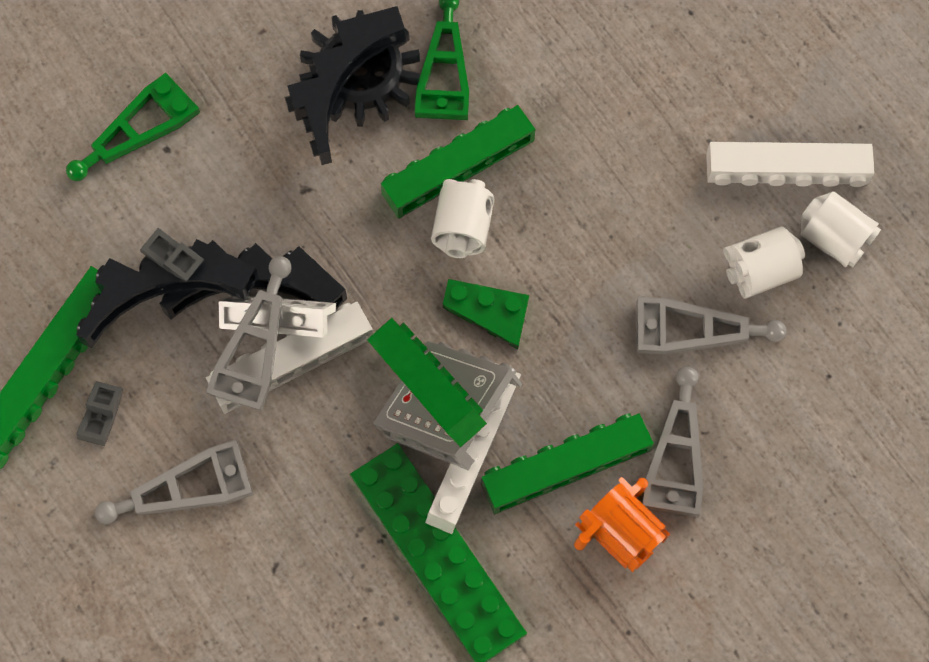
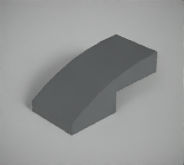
(171, 255)
(100, 413)

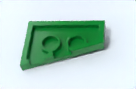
(490, 308)

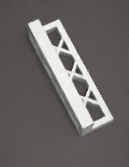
(296, 316)

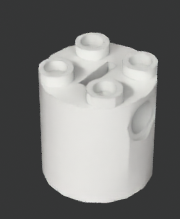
(462, 218)
(838, 228)
(764, 261)

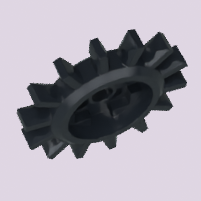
(377, 88)

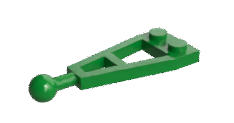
(167, 96)
(440, 103)

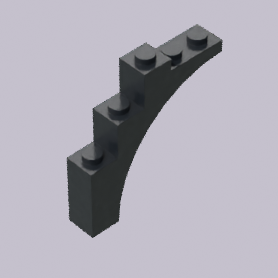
(355, 44)
(306, 281)
(126, 288)

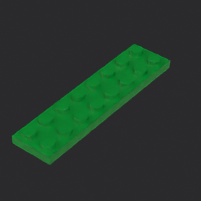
(437, 557)

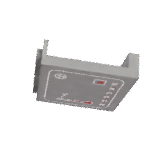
(411, 424)

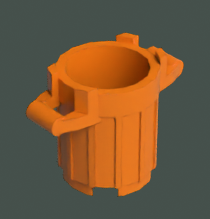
(623, 525)

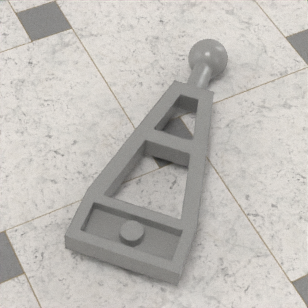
(652, 327)
(240, 387)
(230, 475)
(673, 496)

